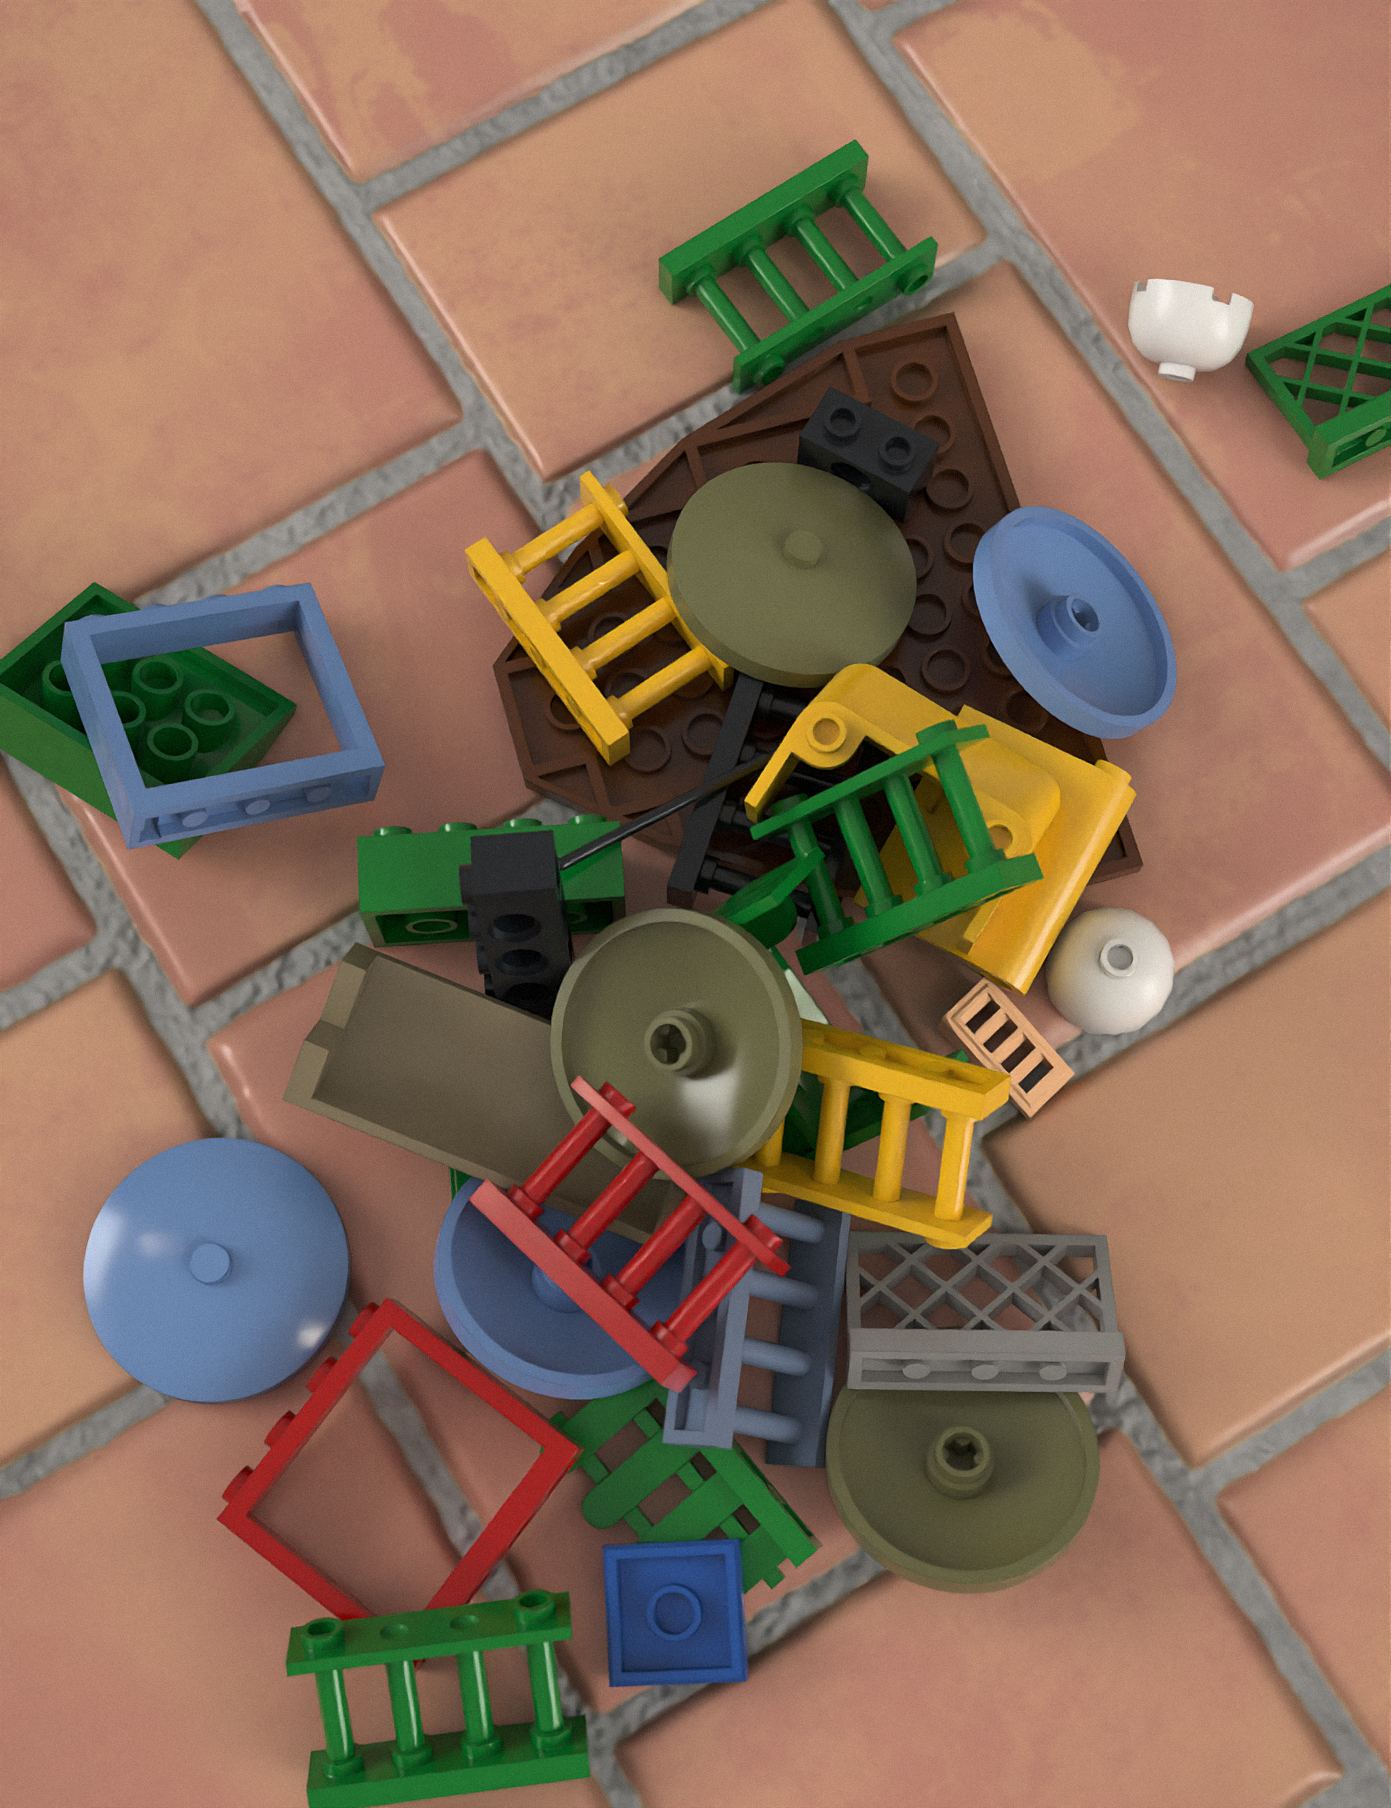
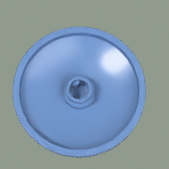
(1074, 622)
(217, 1271)
(523, 1321)

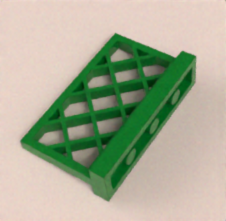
(1353, 432)

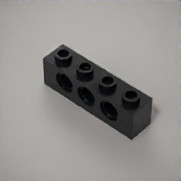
(518, 918)

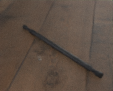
(665, 810)

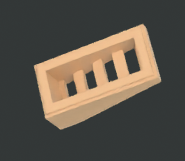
(1022, 1032)

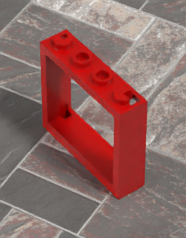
(328, 1387)

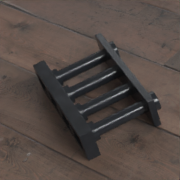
(719, 813)

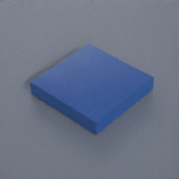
(675, 1612)

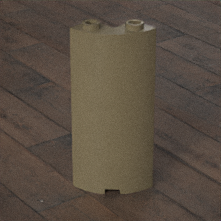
(453, 1083)

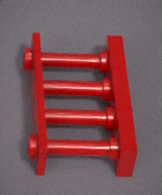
(612, 1300)

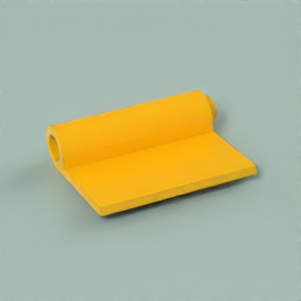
(1068, 853)

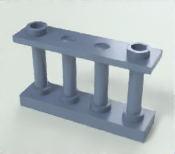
(804, 1359)

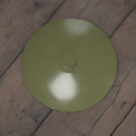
(790, 573)
(685, 1027)
(962, 1482)

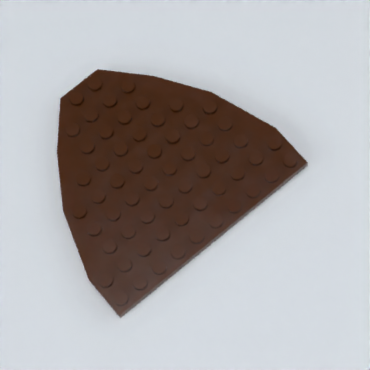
(911, 375)

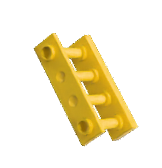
(538, 622)
(901, 1078)

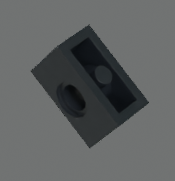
(869, 452)

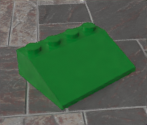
(179, 709)

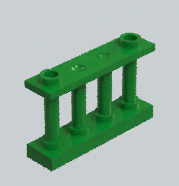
(791, 213)
(937, 892)
(447, 1763)

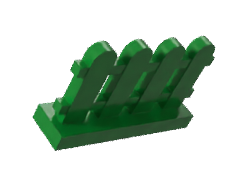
(711, 1501)

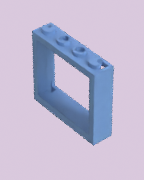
(234, 797)

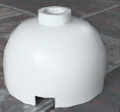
(1186, 327)
(1109, 971)

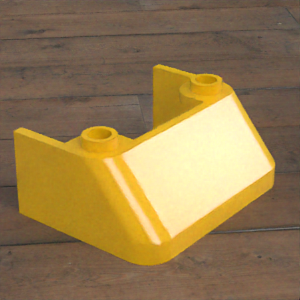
(875, 707)

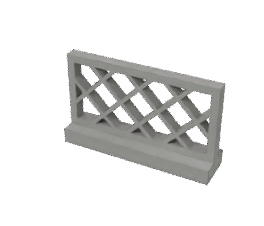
(982, 1352)

